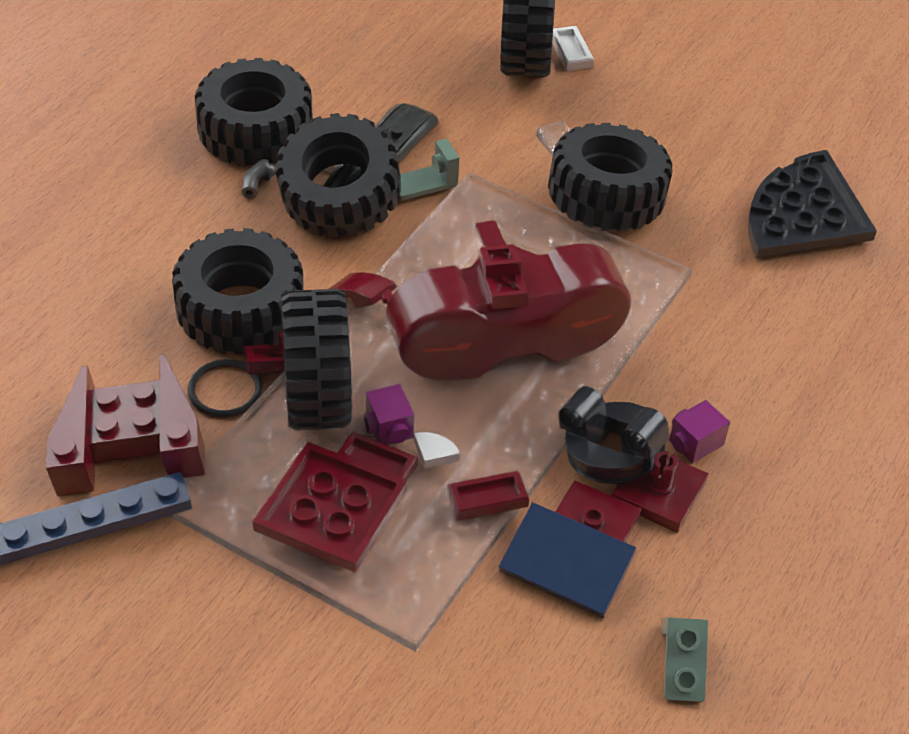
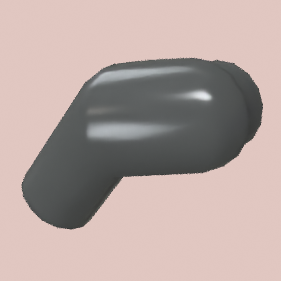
(254, 174)

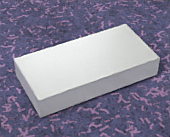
(572, 49)

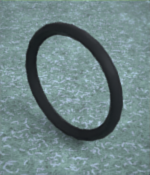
(223, 413)

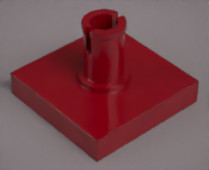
(666, 491)

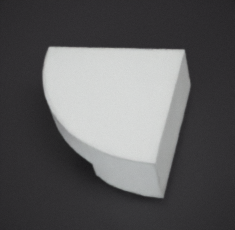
(435, 449)

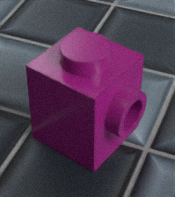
(389, 415)
(698, 431)

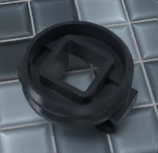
(590, 420)

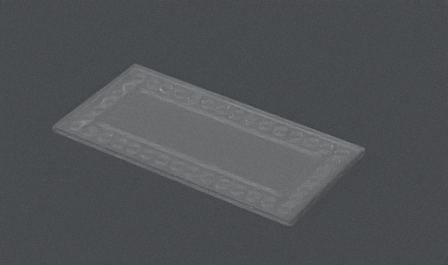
(495, 421)

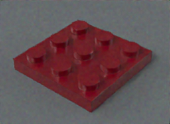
(330, 506)

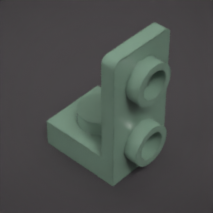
(434, 178)
(685, 658)

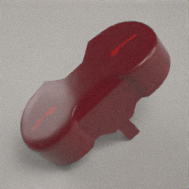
(452, 332)

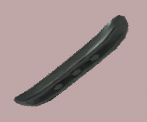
(404, 125)

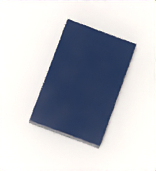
(567, 559)

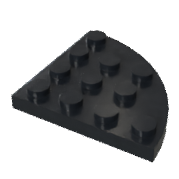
(806, 209)

